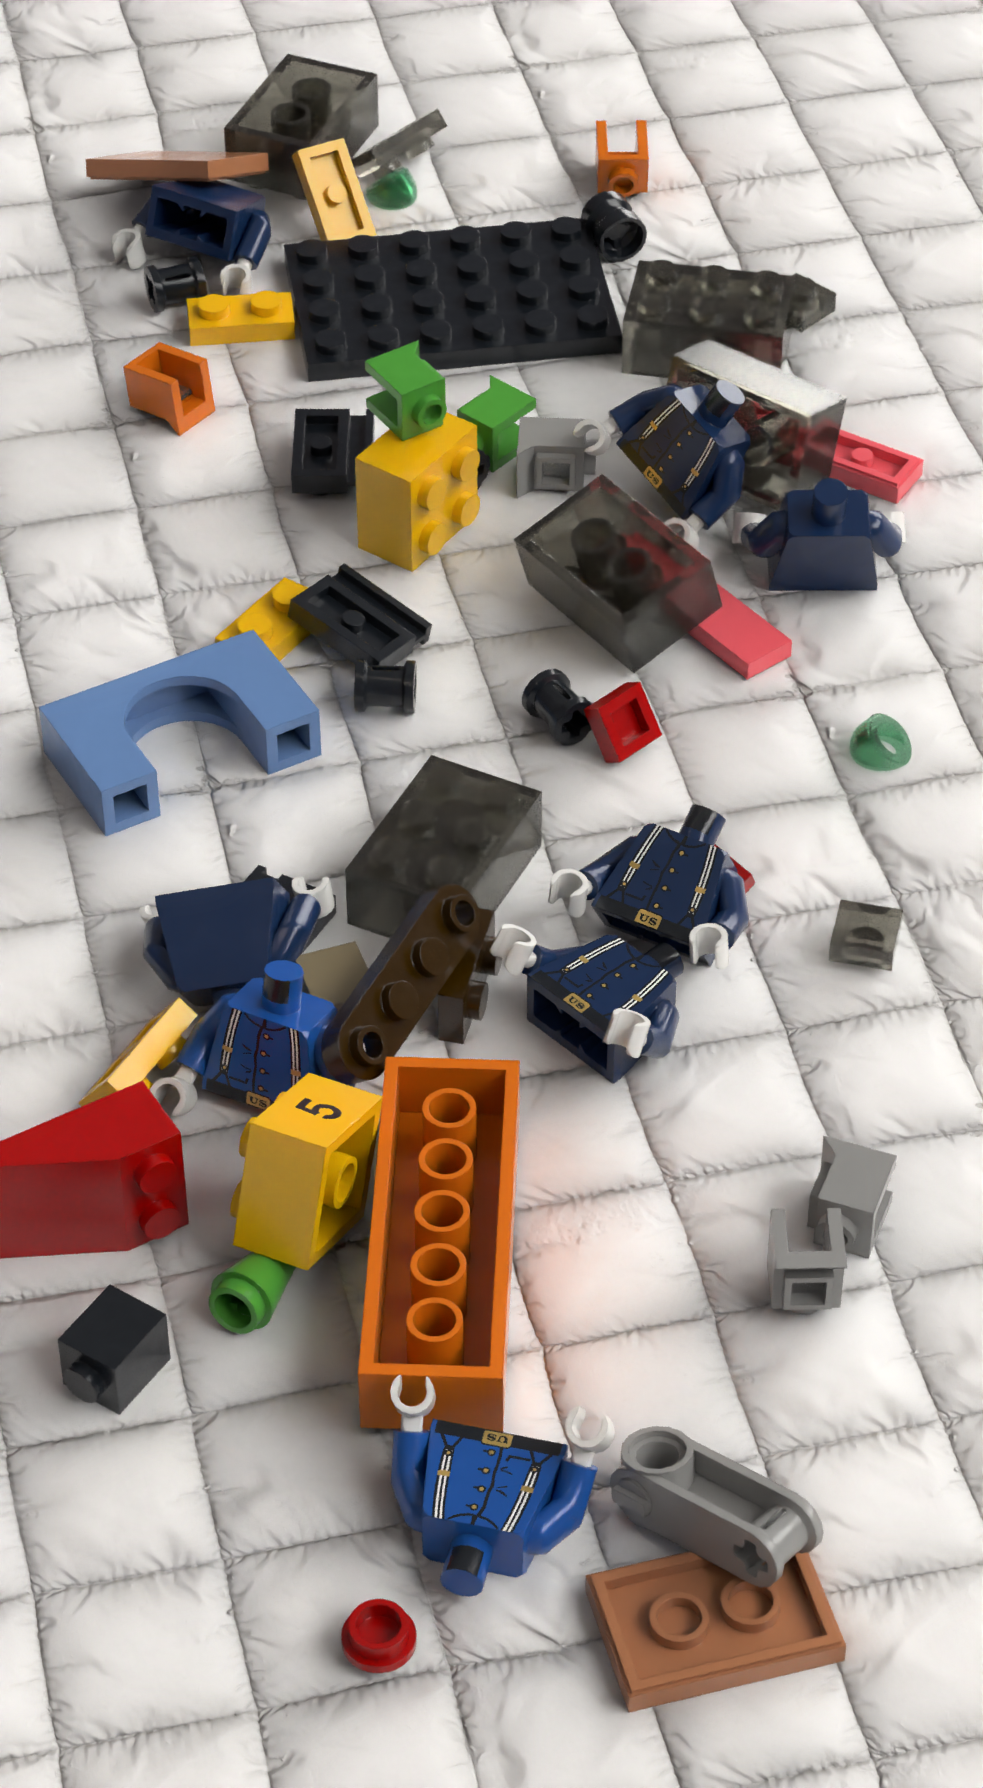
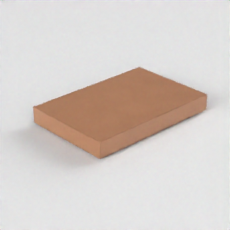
(177, 165)
(696, 1629)

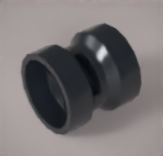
(614, 226)

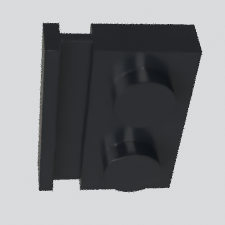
(327, 448)
(359, 619)

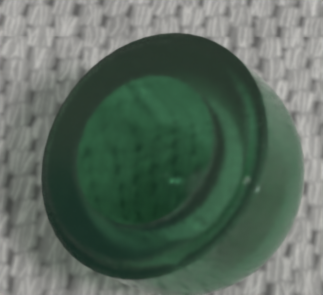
(393, 191)
(870, 752)

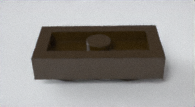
(466, 990)

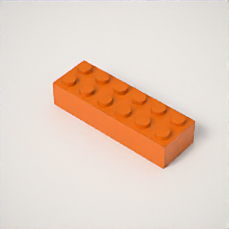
(441, 1241)

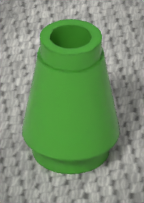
(248, 1288)

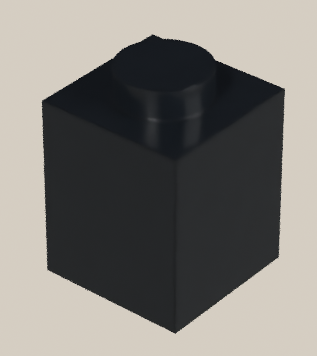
(114, 1349)

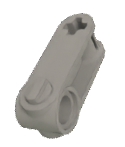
(712, 1505)

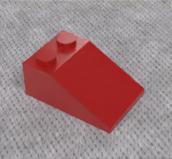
(93, 1179)

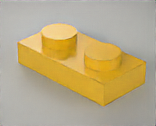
(333, 191)
(240, 318)
(270, 620)
(154, 1045)

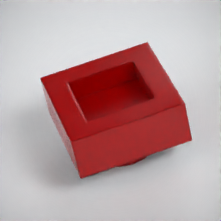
(622, 722)

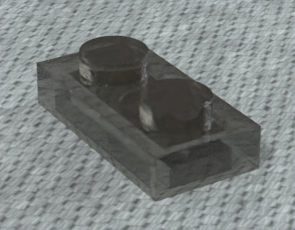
(411, 139)

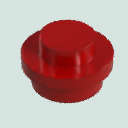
(378, 1636)

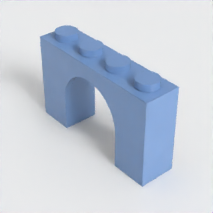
(225, 684)

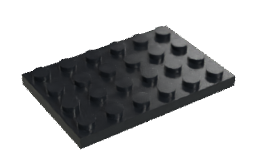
(459, 291)

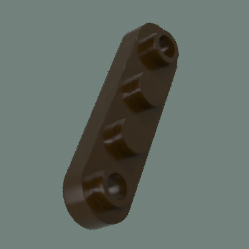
(400, 984)

